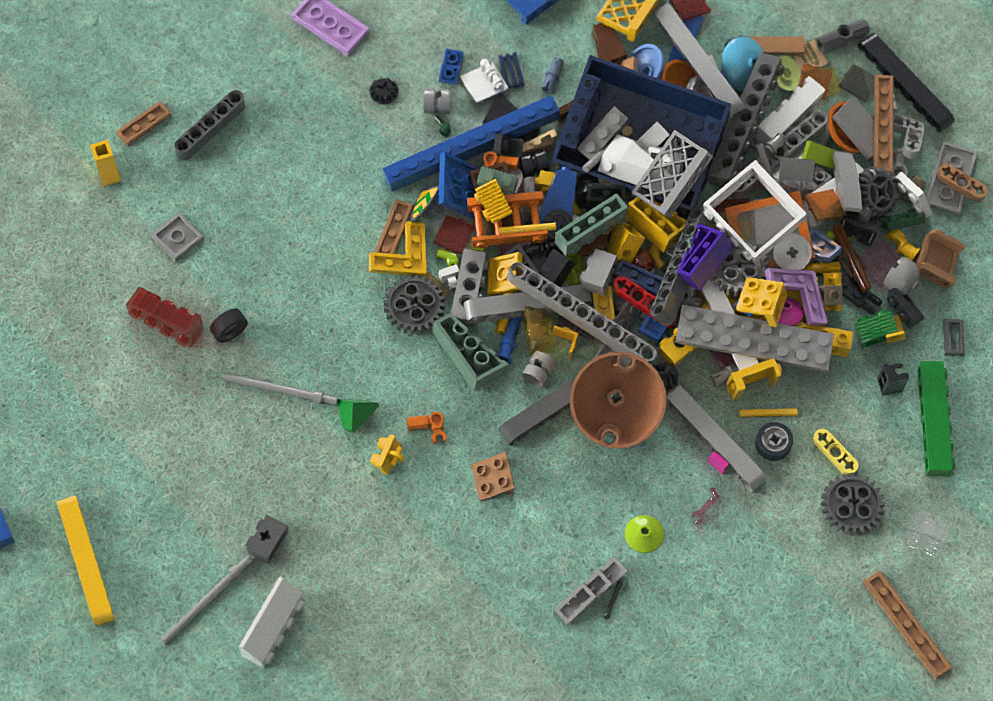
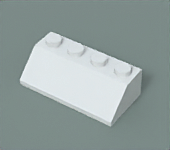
(271, 623)

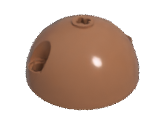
(633, 415)

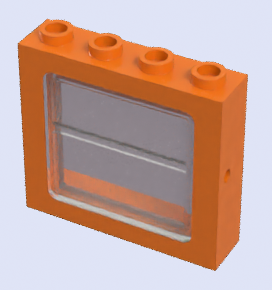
(768, 220)

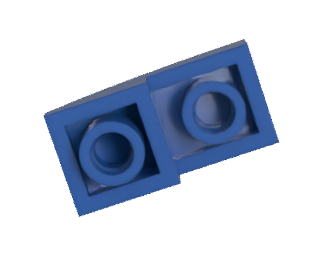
(451, 66)

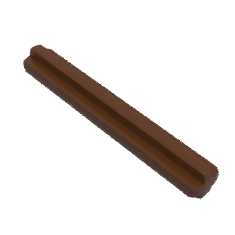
(851, 258)

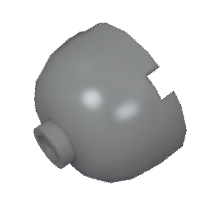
(904, 277)

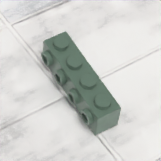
(591, 224)

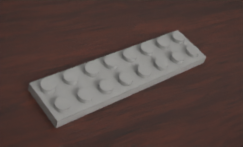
(754, 338)

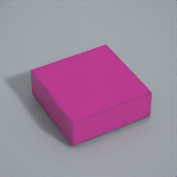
(718, 462)

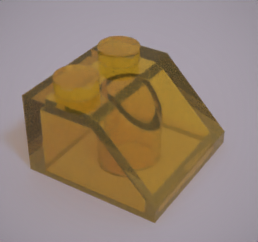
(537, 330)

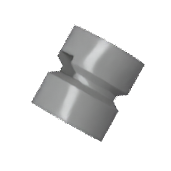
(436, 100)
(537, 370)

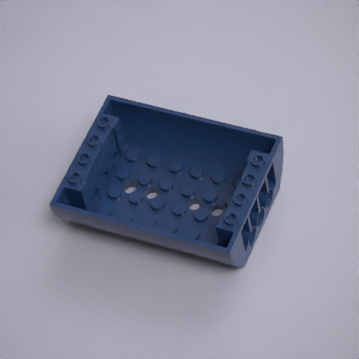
(644, 103)

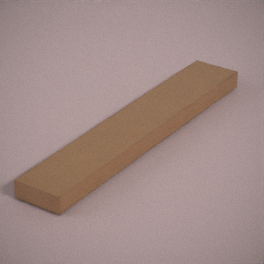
(883, 122)
(907, 625)

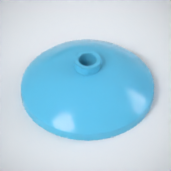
(739, 60)

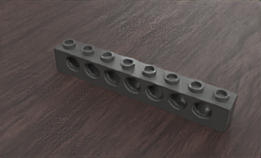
(751, 95)

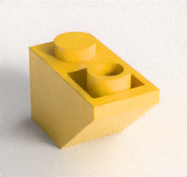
(105, 163)

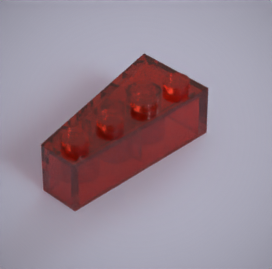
(165, 317)

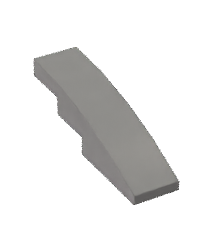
(848, 182)
(591, 590)

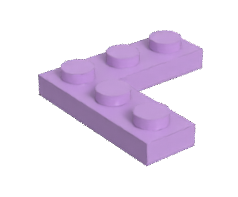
(807, 284)

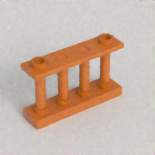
(515, 201)

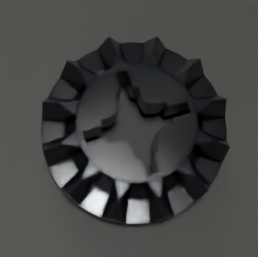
(388, 96)
(558, 214)

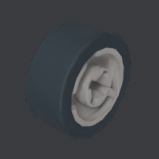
(768, 448)

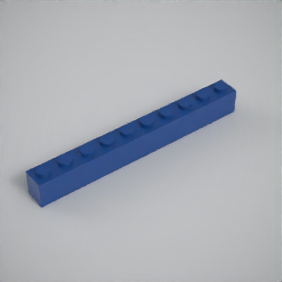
(472, 142)

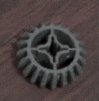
(877, 190)

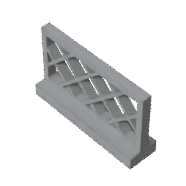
(685, 181)

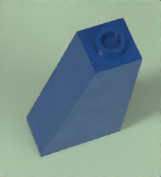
(560, 194)

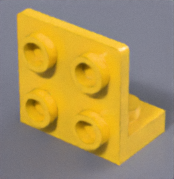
(763, 298)

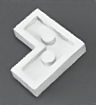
(915, 194)

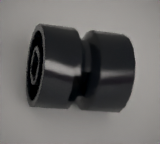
(534, 163)
(581, 188)

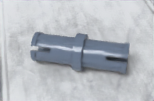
(552, 75)

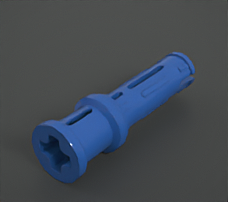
(508, 342)

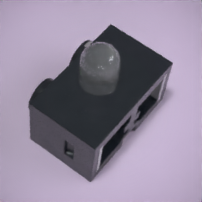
(861, 225)

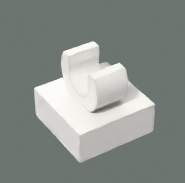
(449, 275)

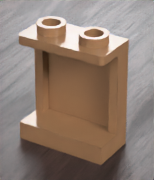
(939, 258)

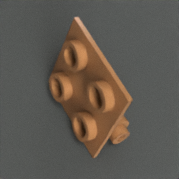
(493, 476)

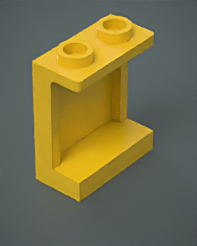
(738, 379)

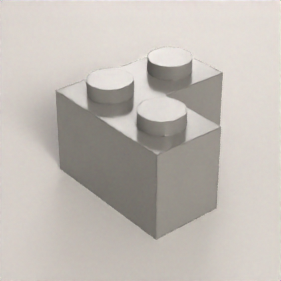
(599, 272)

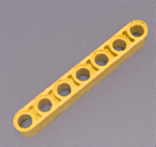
(85, 561)

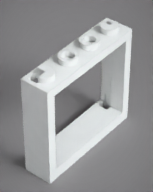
(775, 189)

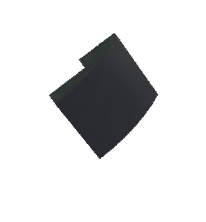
(599, 192)

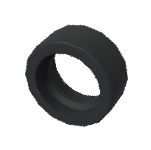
(228, 325)

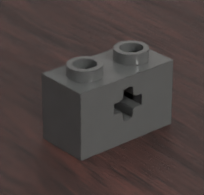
(266, 549)

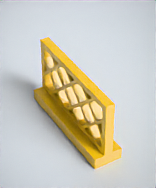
(638, 20)

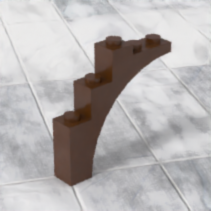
(608, 48)

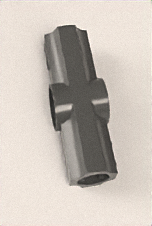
(834, 38)

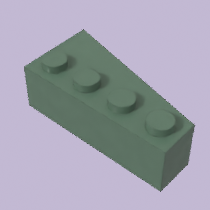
(468, 352)

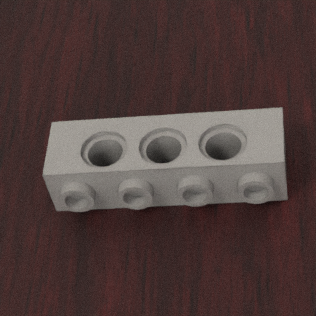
(470, 261)

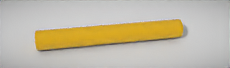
(527, 228)
(767, 412)

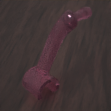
(705, 507)

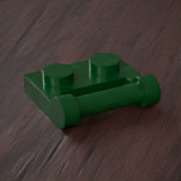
(901, 220)

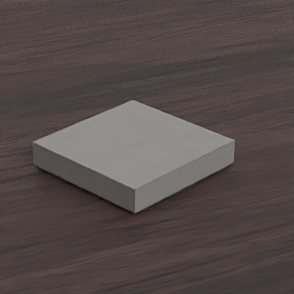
(177, 236)

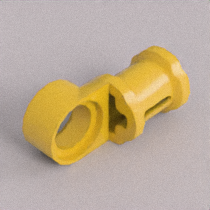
(904, 246)

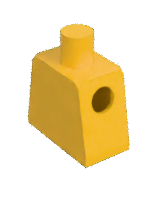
(625, 242)

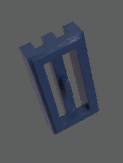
(508, 57)

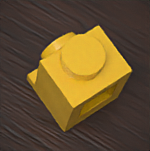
(544, 180)

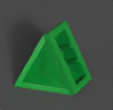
(355, 412)

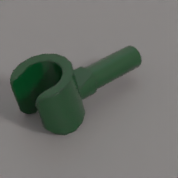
(445, 127)

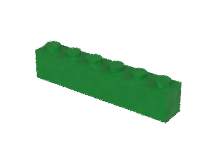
(934, 418)

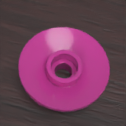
(791, 313)

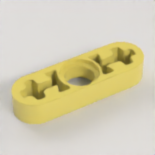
(835, 444)

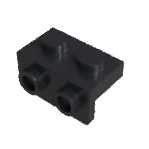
(904, 307)

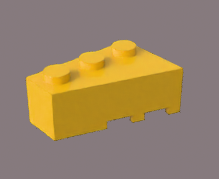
(654, 225)

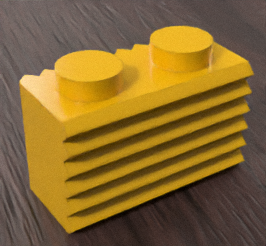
(493, 201)

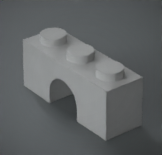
(610, 126)

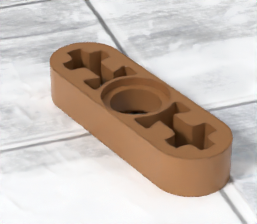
(962, 189)

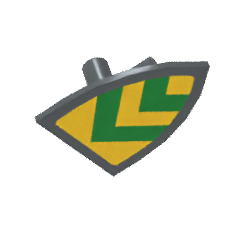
(425, 204)

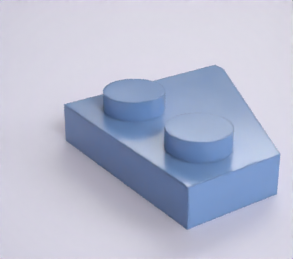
(823, 247)

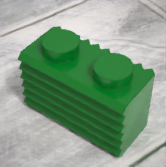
(874, 329)

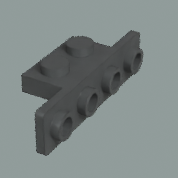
(626, 312)

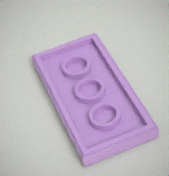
(331, 24)

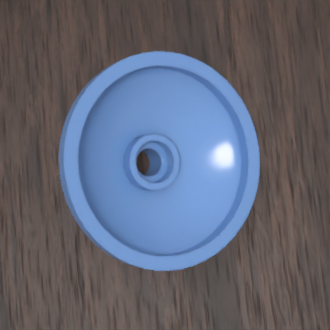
(649, 60)

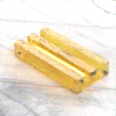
(747, 232)

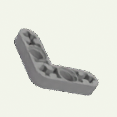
(911, 129)

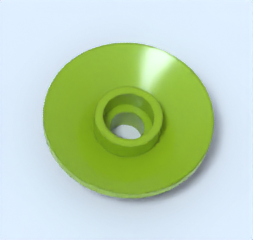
(639, 541)

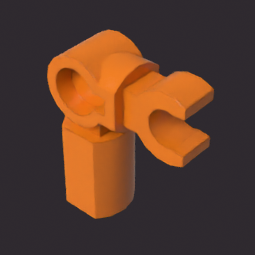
(491, 159)
(435, 421)

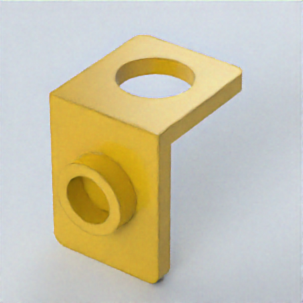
(569, 334)
(901, 334)

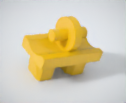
(390, 455)

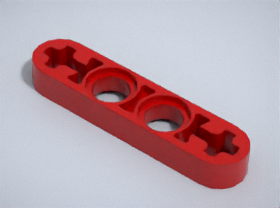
(642, 304)

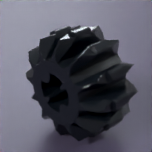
(668, 374)

